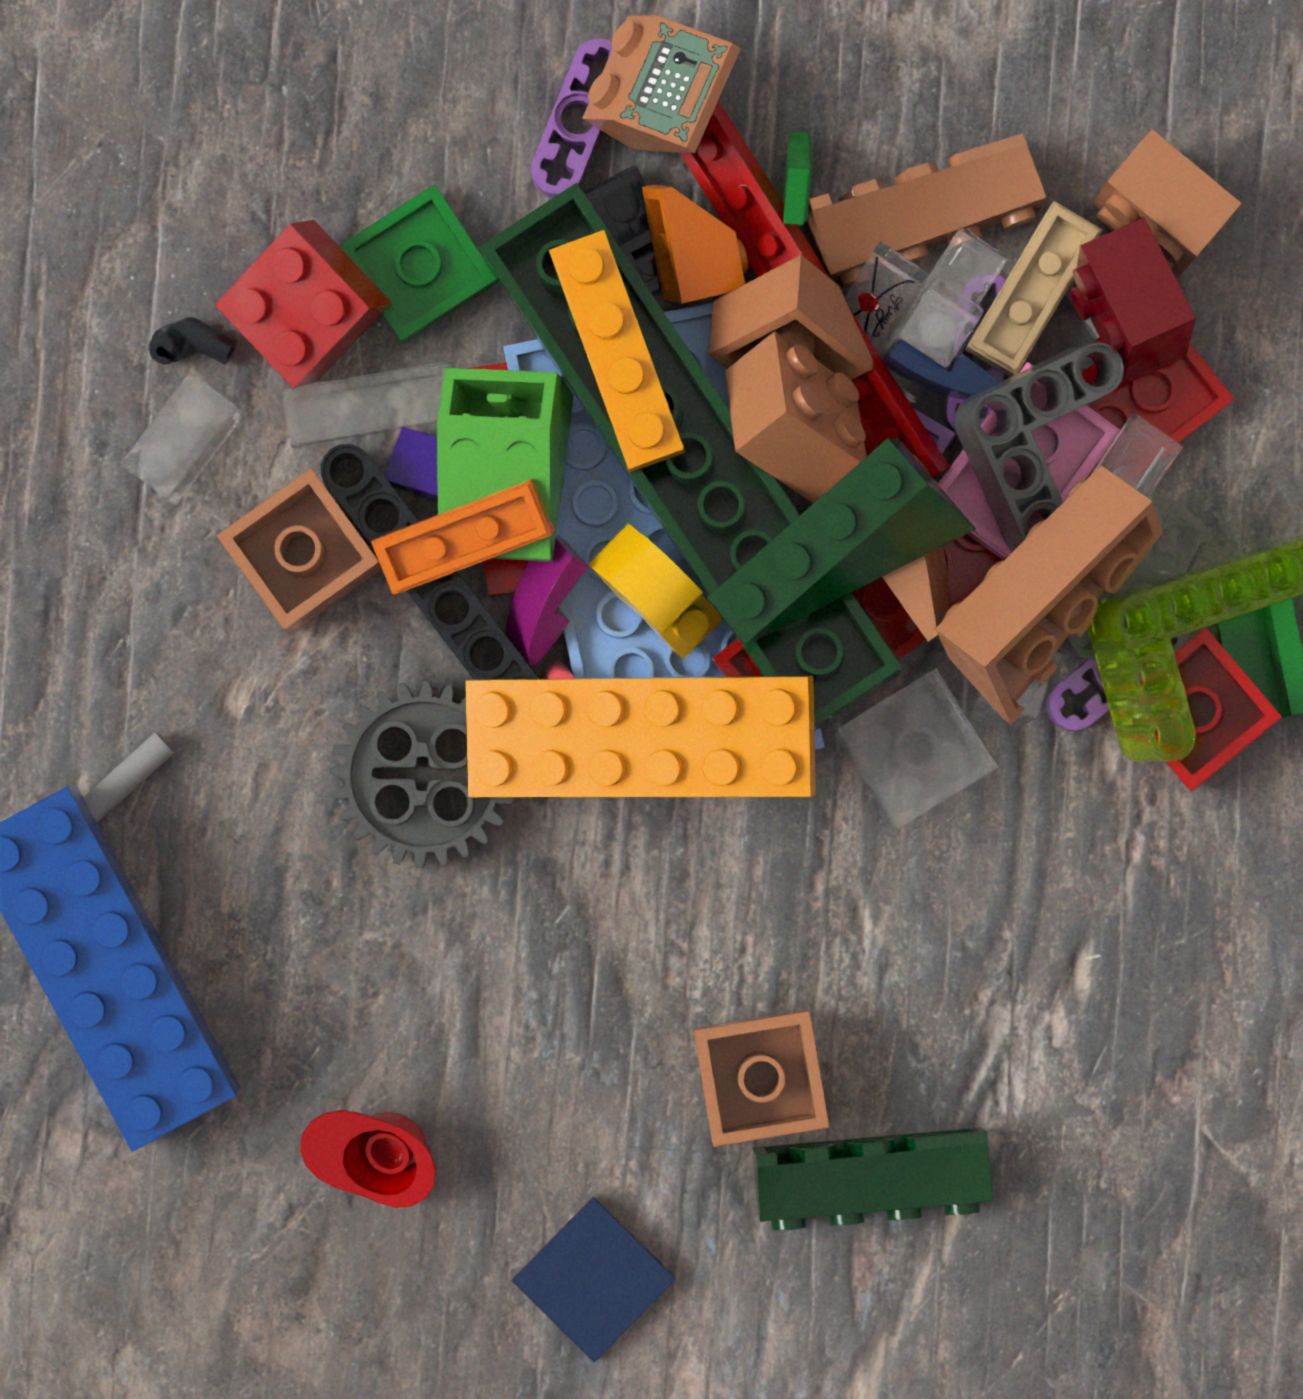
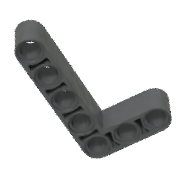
(1015, 440)

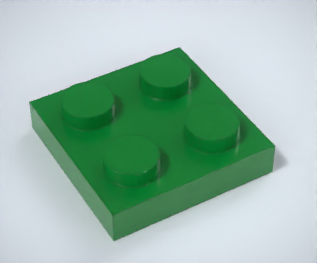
(420, 263)

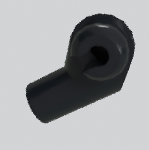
(188, 338)

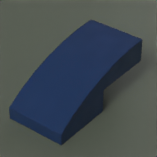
(959, 380)

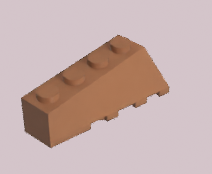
(926, 207)
(1048, 589)

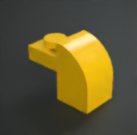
(656, 590)

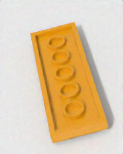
(641, 737)

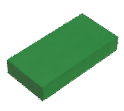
(797, 178)

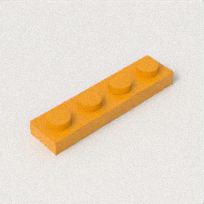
(616, 351)

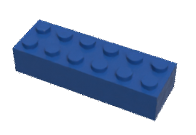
(107, 971)

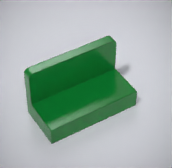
(1269, 653)

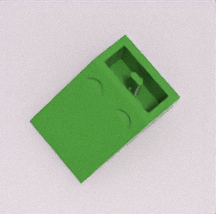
(499, 433)

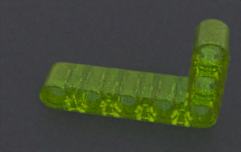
(1152, 625)

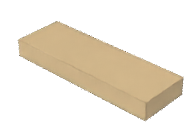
(1032, 290)

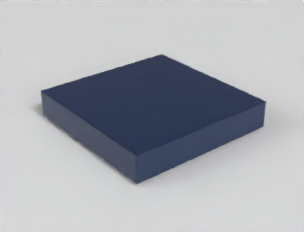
(593, 1279)

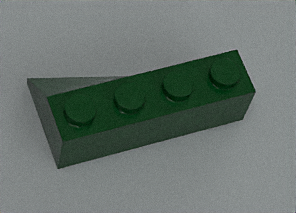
(851, 536)
(872, 1176)

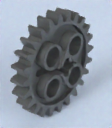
(421, 827)

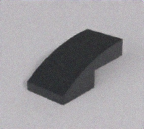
(623, 211)

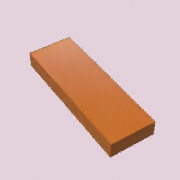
(463, 536)

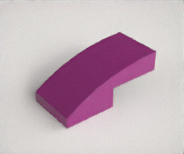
(534, 613)

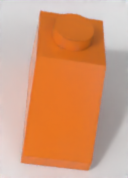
(691, 248)

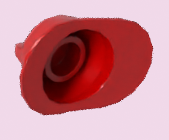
(370, 1156)

